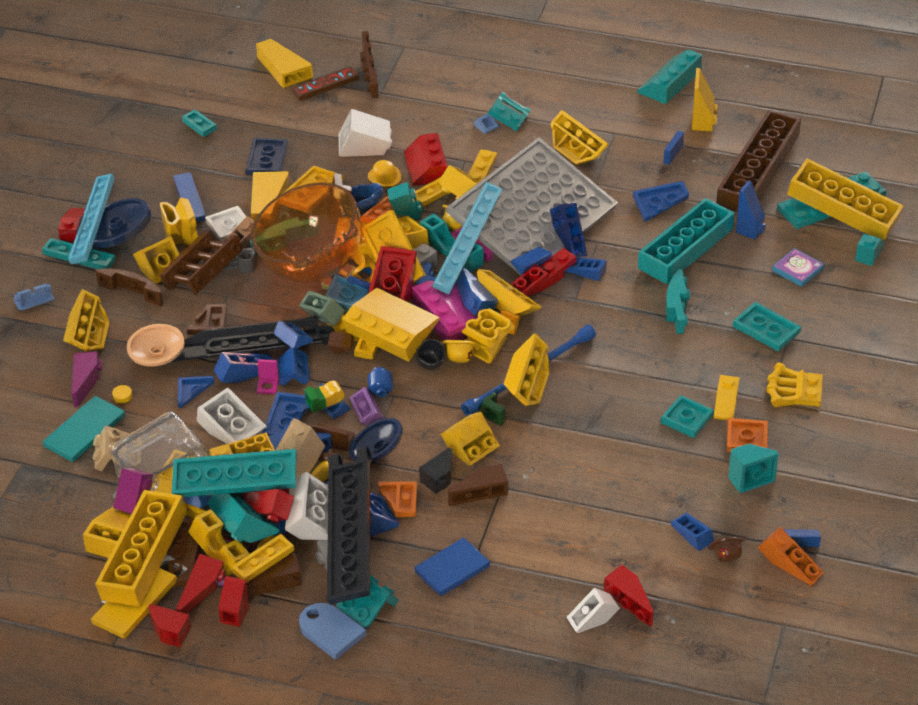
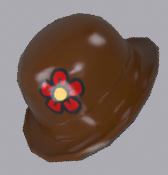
(727, 548)

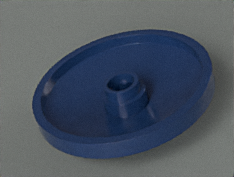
(122, 222)

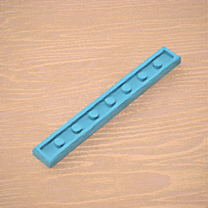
(91, 219)
(467, 238)

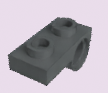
(243, 261)

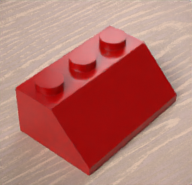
(425, 159)

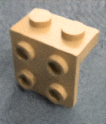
(103, 445)

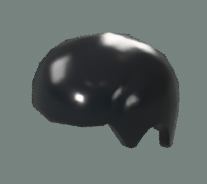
(430, 354)

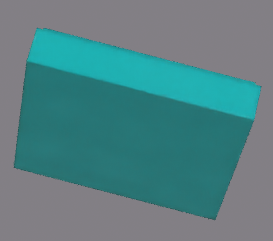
(687, 416)

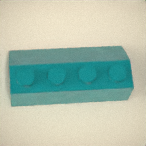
(672, 76)
(241, 518)

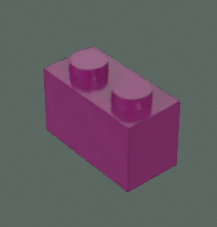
(130, 488)

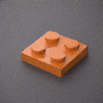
(746, 432)

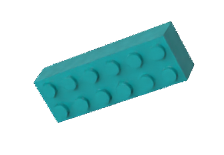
(685, 240)

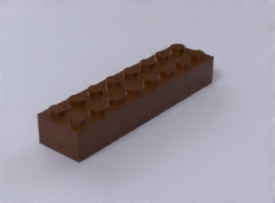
(759, 157)

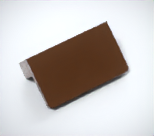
(340, 438)

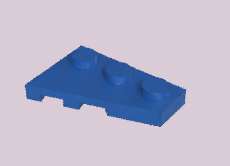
(284, 409)

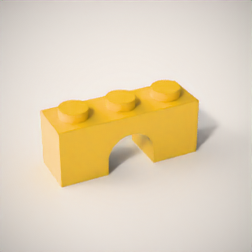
(207, 533)

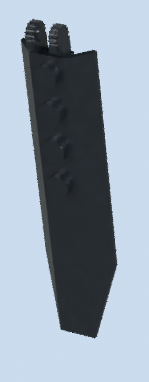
(248, 339)

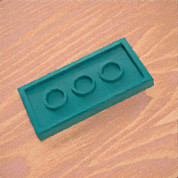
(79, 431)

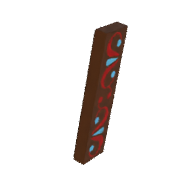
(325, 83)

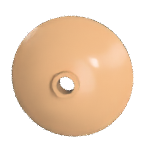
(155, 345)

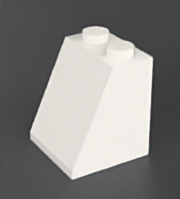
(364, 135)

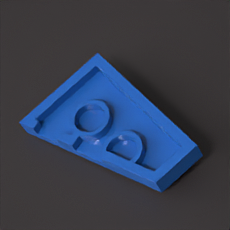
(659, 199)

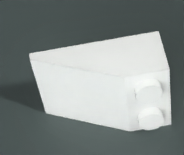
(228, 418)

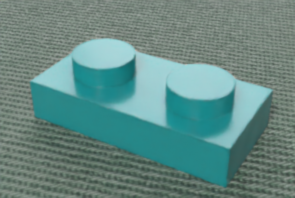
(199, 123)

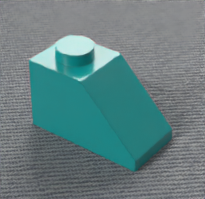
(869, 249)

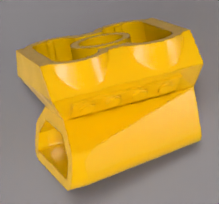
(179, 221)
(489, 332)

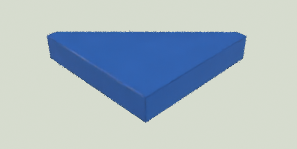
(191, 387)

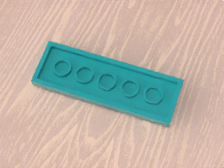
(802, 215)
(234, 473)

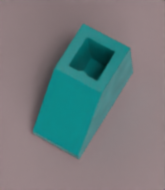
(404, 201)

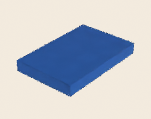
(452, 566)

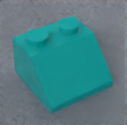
(752, 467)

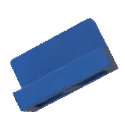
(293, 365)

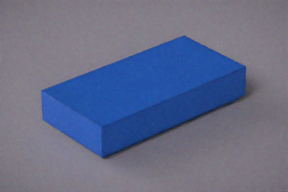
(673, 147)

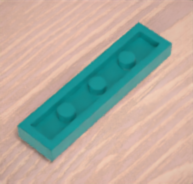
(62, 249)

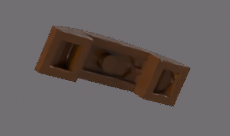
(115, 277)

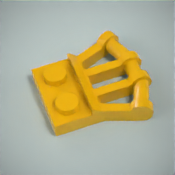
(806, 386)

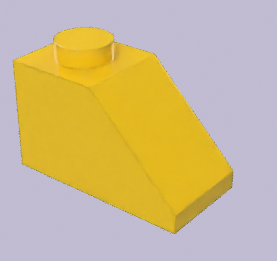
(726, 397)

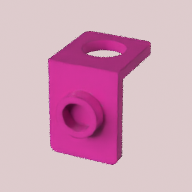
(267, 374)

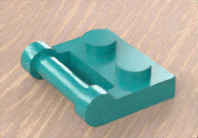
(506, 114)

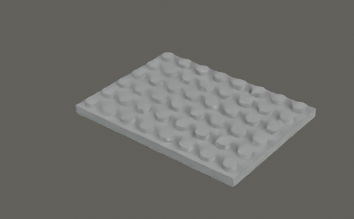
(530, 187)

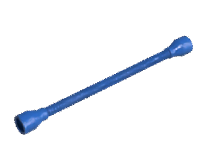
(583, 335)

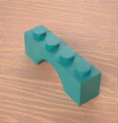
(442, 240)

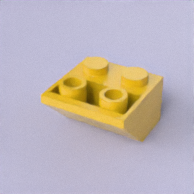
(470, 438)

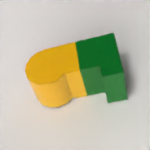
(323, 396)

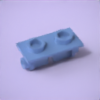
(26, 299)

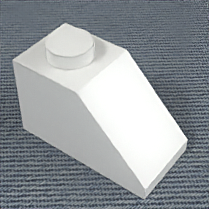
(593, 611)

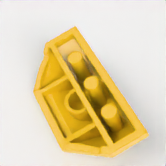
(575, 139)
(507, 296)
(87, 323)
(529, 371)

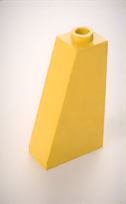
(283, 64)
(267, 187)

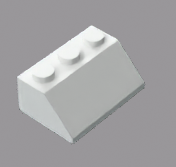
(309, 509)

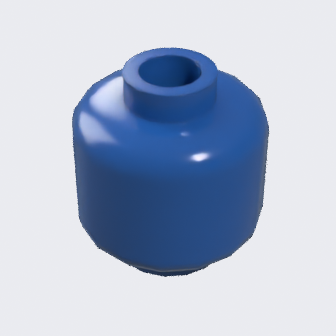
(380, 381)

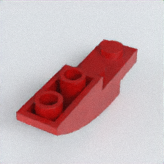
(542, 277)

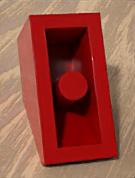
(169, 624)

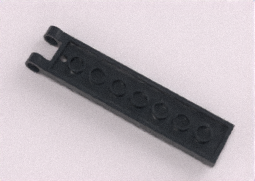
(348, 528)

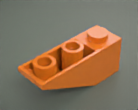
(789, 556)

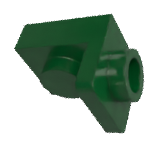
(492, 410)

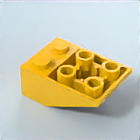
(252, 444)
(105, 531)

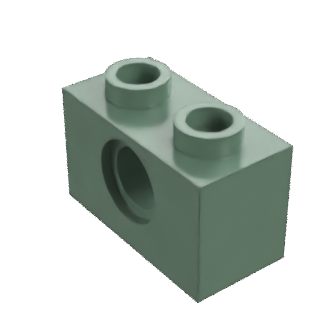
(323, 307)

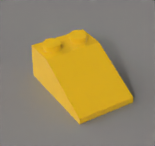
(704, 108)

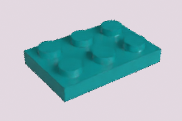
(766, 326)

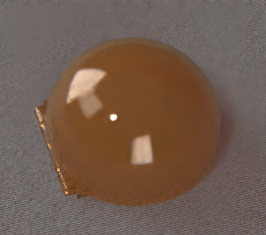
(308, 232)

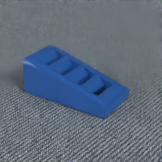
(591, 268)
(694, 532)

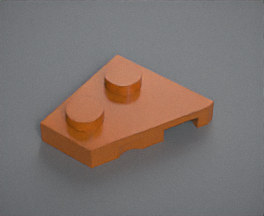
(400, 497)

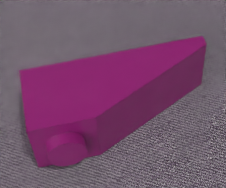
(85, 374)

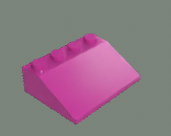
(446, 306)

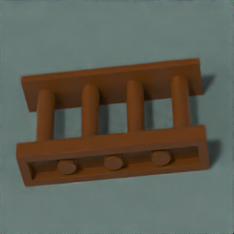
(193, 254)

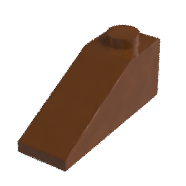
(481, 485)

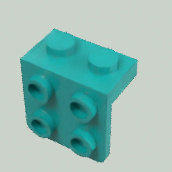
(366, 608)

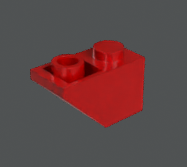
(233, 601)

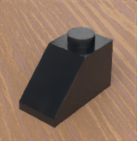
(437, 472)

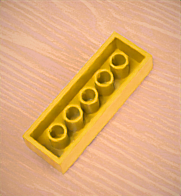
(845, 199)
(141, 548)

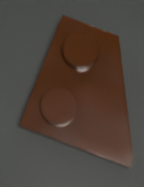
(211, 318)

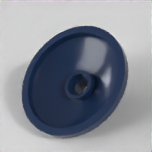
(380, 437)

